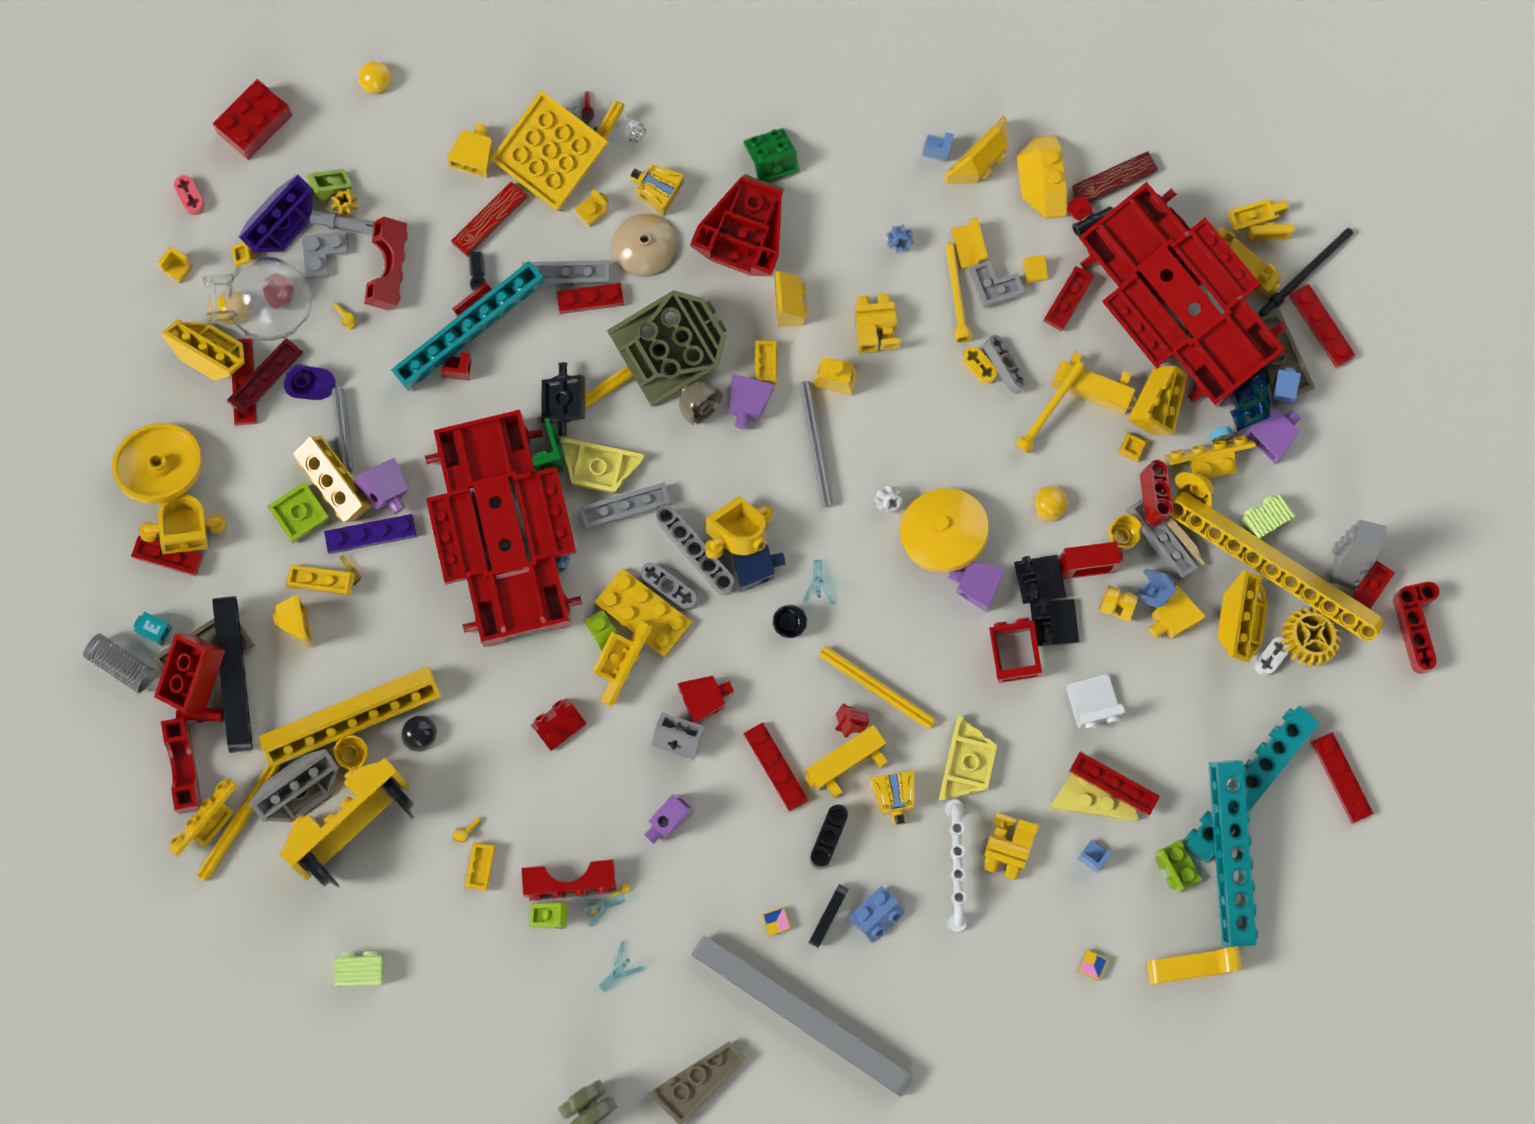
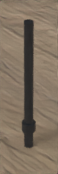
(1278, 298)

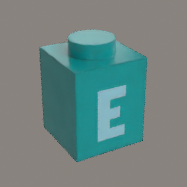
(152, 628)

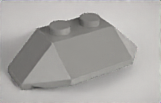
(296, 788)

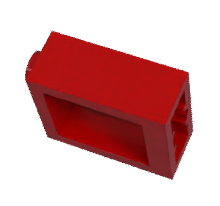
(1090, 560)
(1021, 673)

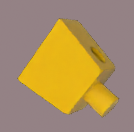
(472, 152)
(835, 376)
(1175, 616)

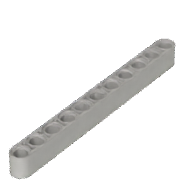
(802, 1016)

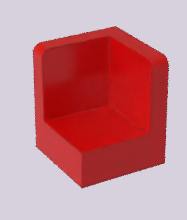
(457, 367)

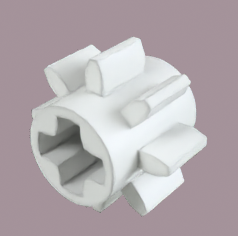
(888, 499)

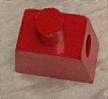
(704, 697)

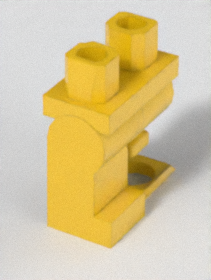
(872, 317)
(1009, 852)

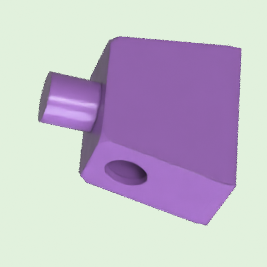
(748, 399)
(1275, 434)
(383, 486)
(977, 583)
(675, 810)

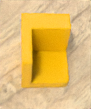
(175, 264)

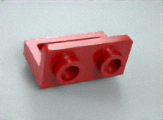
(558, 723)

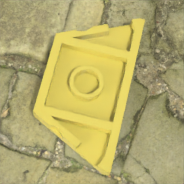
(598, 465)
(968, 762)
(1087, 799)

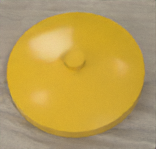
(157, 463)
(944, 530)

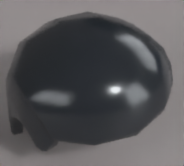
(789, 621)
(418, 733)

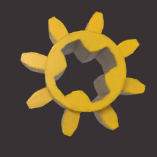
(346, 208)

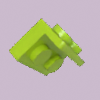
(1177, 866)

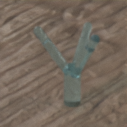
(818, 581)
(603, 904)
(617, 970)

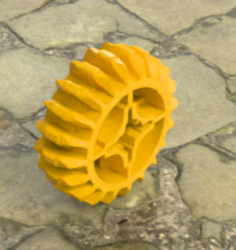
(1324, 645)

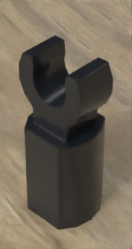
(477, 268)

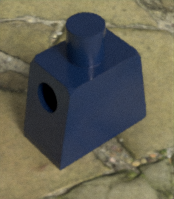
(757, 567)

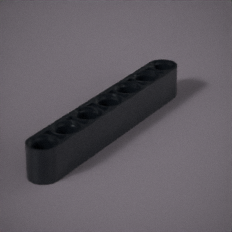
(232, 674)

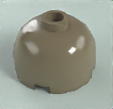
(698, 400)

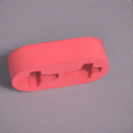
(193, 192)

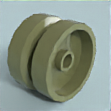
(586, 1106)

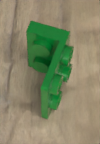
(772, 155)
(547, 460)

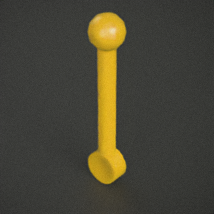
(624, 888)

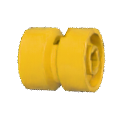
(1118, 603)

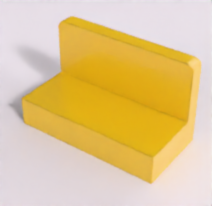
(969, 244)

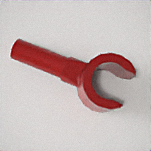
(587, 106)

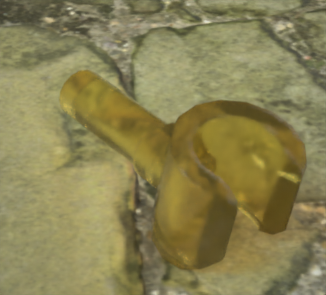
(350, 569)

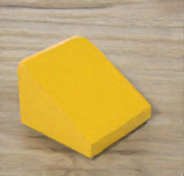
(242, 254)
(1035, 268)

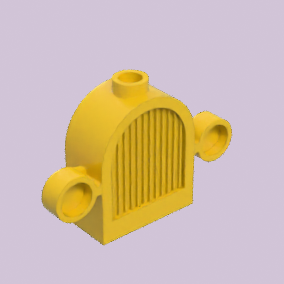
(182, 526)
(737, 528)

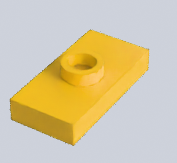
(1270, 231)
(766, 361)
(480, 866)

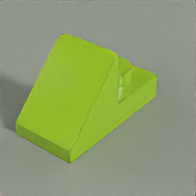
(328, 182)
(600, 628)
(549, 915)

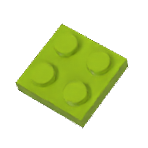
(298, 512)

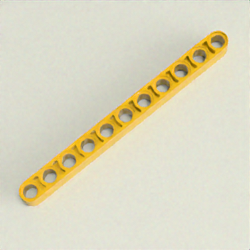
(1284, 569)

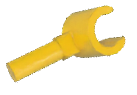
(348, 320)
(461, 835)

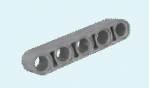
(691, 539)

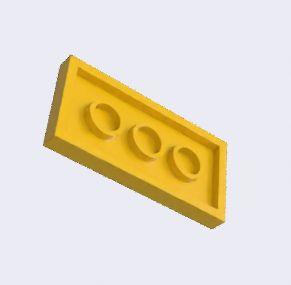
(632, 602)

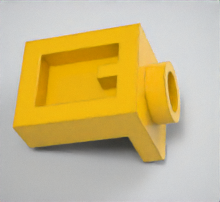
(593, 207)

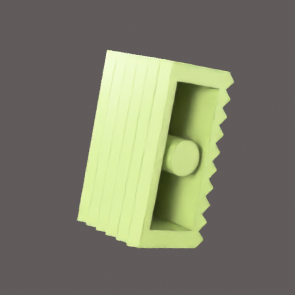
(1268, 517)
(359, 970)

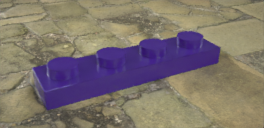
(370, 534)

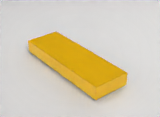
(320, 580)

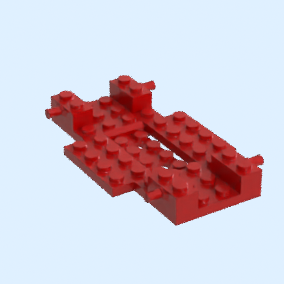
(1224, 346)
(516, 593)

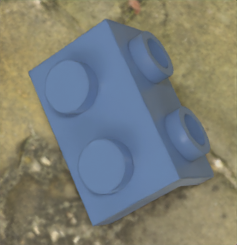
(1158, 590)
(877, 914)

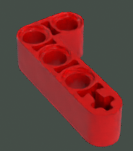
(1420, 628)

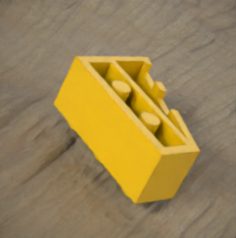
(1160, 401)

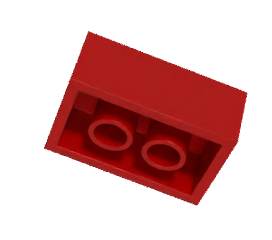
(252, 119)
(189, 674)

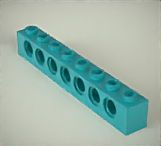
(468, 326)
(1304, 726)
(1224, 844)

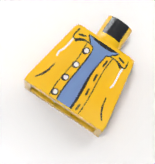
(657, 186)
(894, 794)

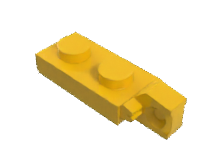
(1256, 214)

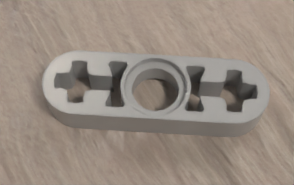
(994, 348)
(668, 577)

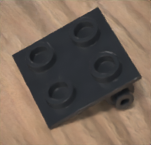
(1039, 578)
(1055, 622)

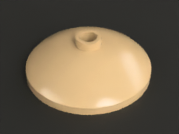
(648, 257)

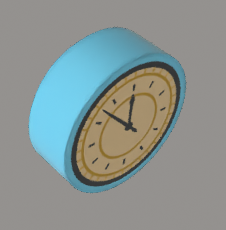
(1221, 433)

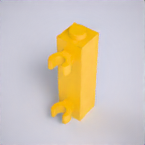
(1263, 272)
(1097, 388)
(844, 759)

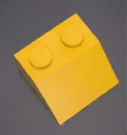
(789, 299)

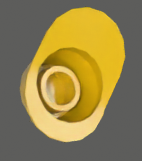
(1195, 485)

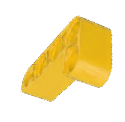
(1194, 965)

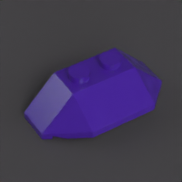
(279, 217)

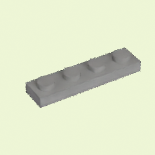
(574, 272)
(625, 505)
(1164, 544)

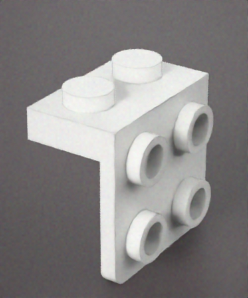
(1094, 702)

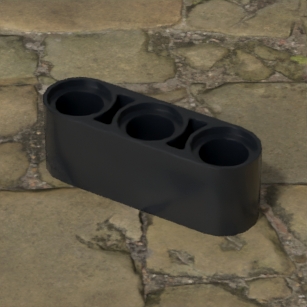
(833, 826)

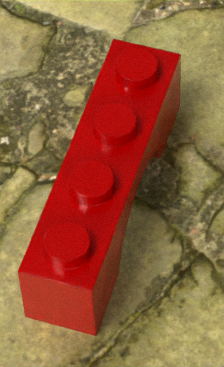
(390, 238)
(184, 774)
(539, 883)

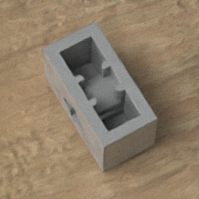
(678, 736)

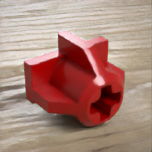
(851, 720)

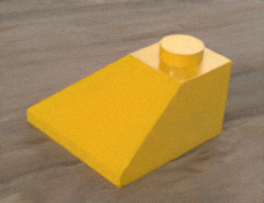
(293, 620)

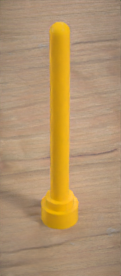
(962, 332)
(1026, 441)

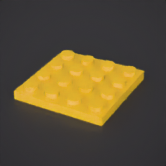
(549, 150)

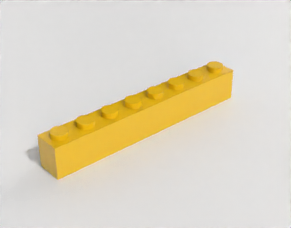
(349, 716)

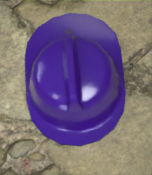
(309, 382)

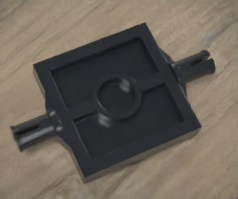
(563, 399)

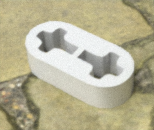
(1268, 653)

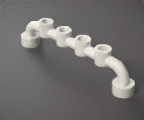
(954, 810)

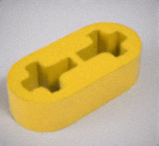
(976, 368)

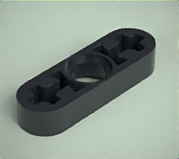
(828, 915)

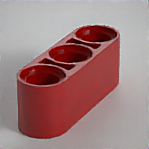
(1156, 492)

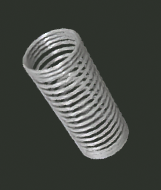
(119, 661)

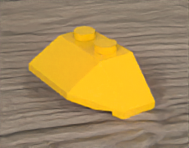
(981, 157)
(1043, 177)
(205, 348)
(1243, 616)

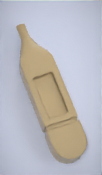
(1183, 539)

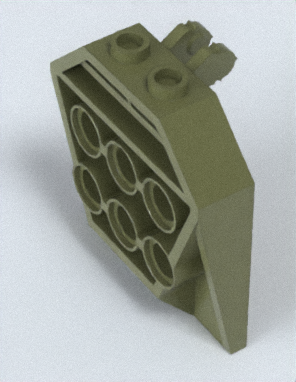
(704, 336)

